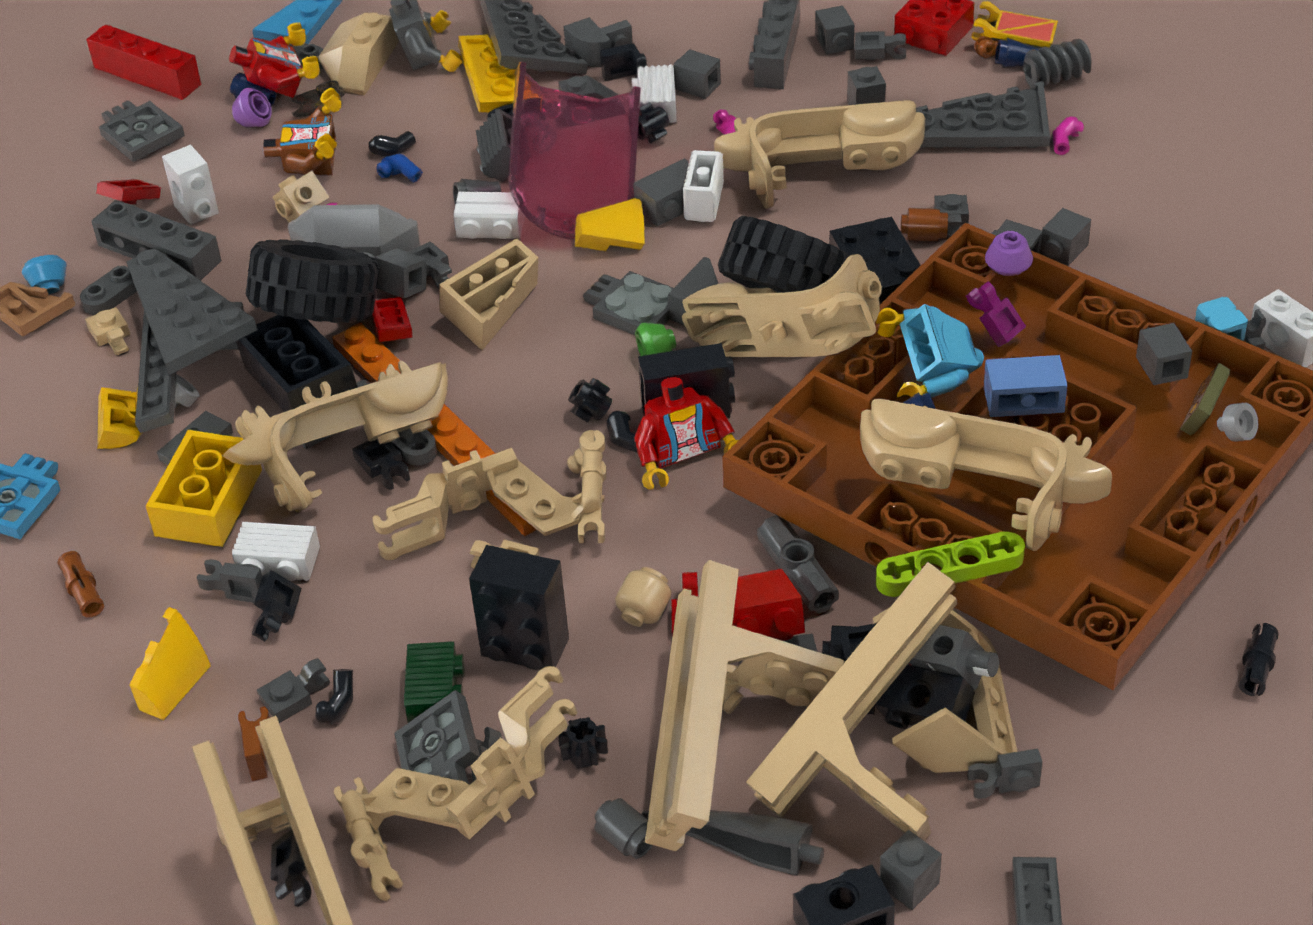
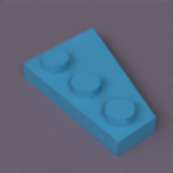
(309, 13)

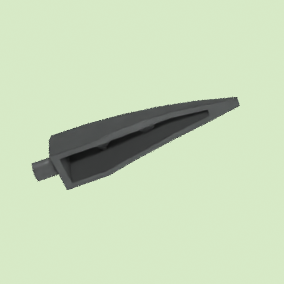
(760, 839)

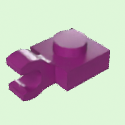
(999, 316)

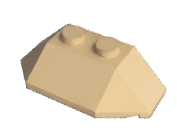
(359, 51)

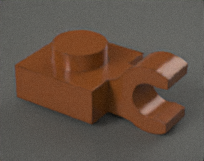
(253, 750)

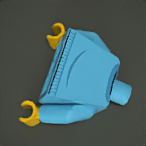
(937, 348)

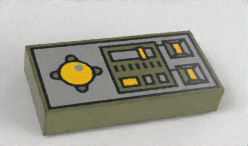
(1205, 399)

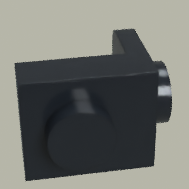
(621, 61)

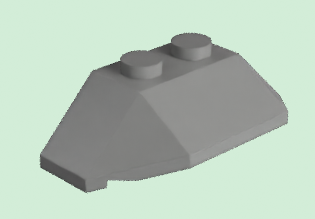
(356, 227)

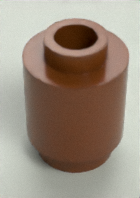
(924, 224)

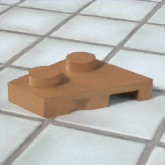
(30, 307)

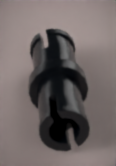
(1258, 659)

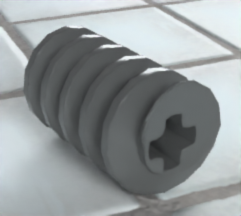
(1057, 62)

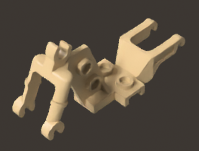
(513, 483)
(500, 780)

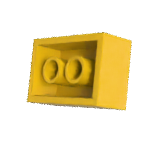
(201, 491)

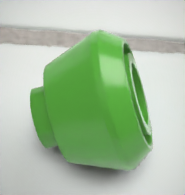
(654, 339)

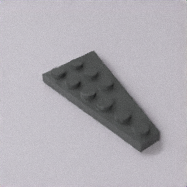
(527, 38)
(989, 120)
(184, 312)

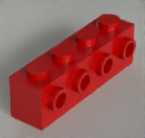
(144, 61)

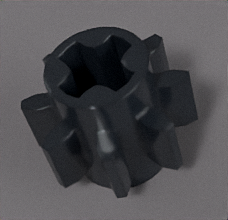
(652, 122)
(590, 399)
(583, 742)

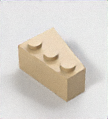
(489, 291)

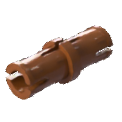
(86, 597)

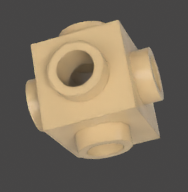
(299, 195)

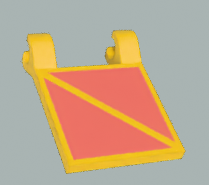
(1015, 26)

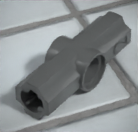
(798, 563)

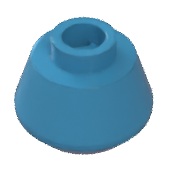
(45, 272)

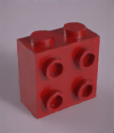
(935, 23)
(769, 605)

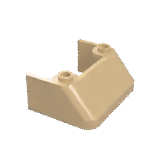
(949, 743)

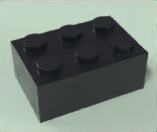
(882, 250)
(519, 607)

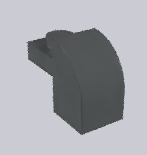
(590, 39)

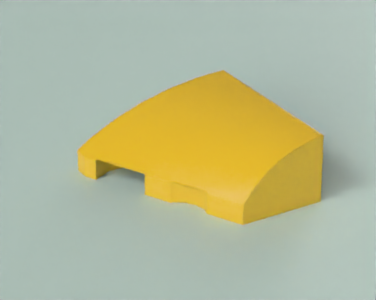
(611, 225)
(117, 418)
(169, 668)

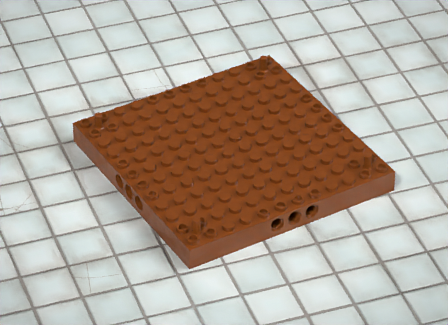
(1117, 562)

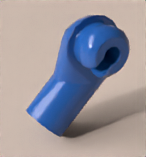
(396, 165)

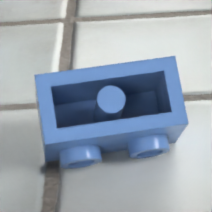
(1025, 386)

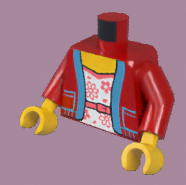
(275, 63)
(679, 428)

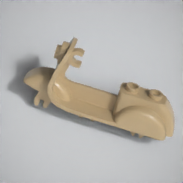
(861, 134)
(787, 323)
(382, 407)
(929, 443)

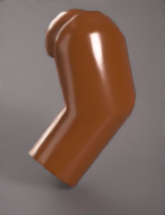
(985, 46)

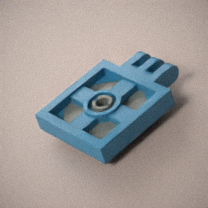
(25, 493)

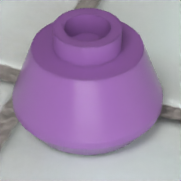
(251, 108)
(1009, 254)

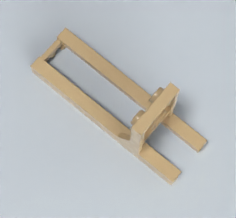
(694, 695)
(823, 730)
(286, 812)

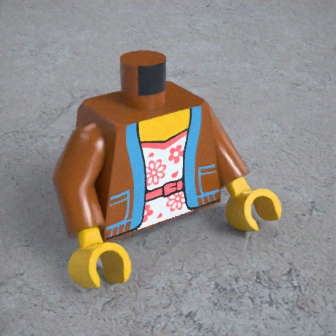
(308, 142)

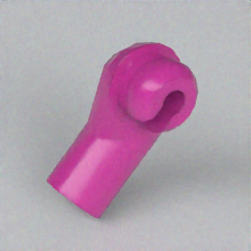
(724, 121)
(1060, 134)

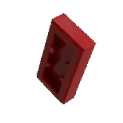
(128, 190)
(391, 320)

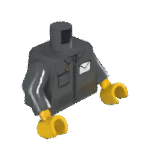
(416, 35)

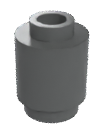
(622, 827)

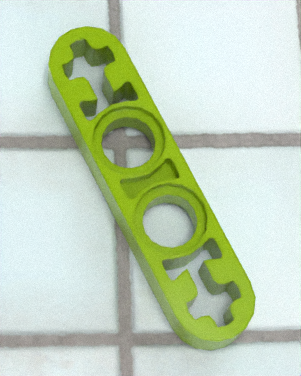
(987, 548)

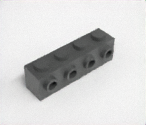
(774, 43)
(133, 230)

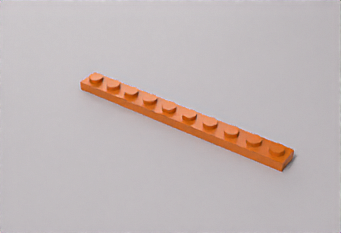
(451, 434)

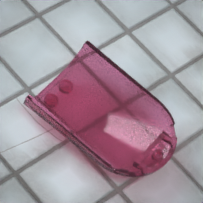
(570, 153)

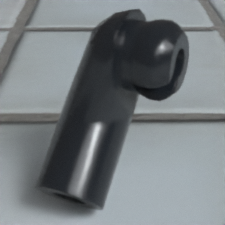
(390, 146)
(620, 431)
(341, 699)

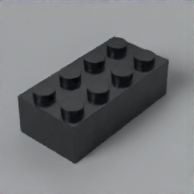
(292, 355)

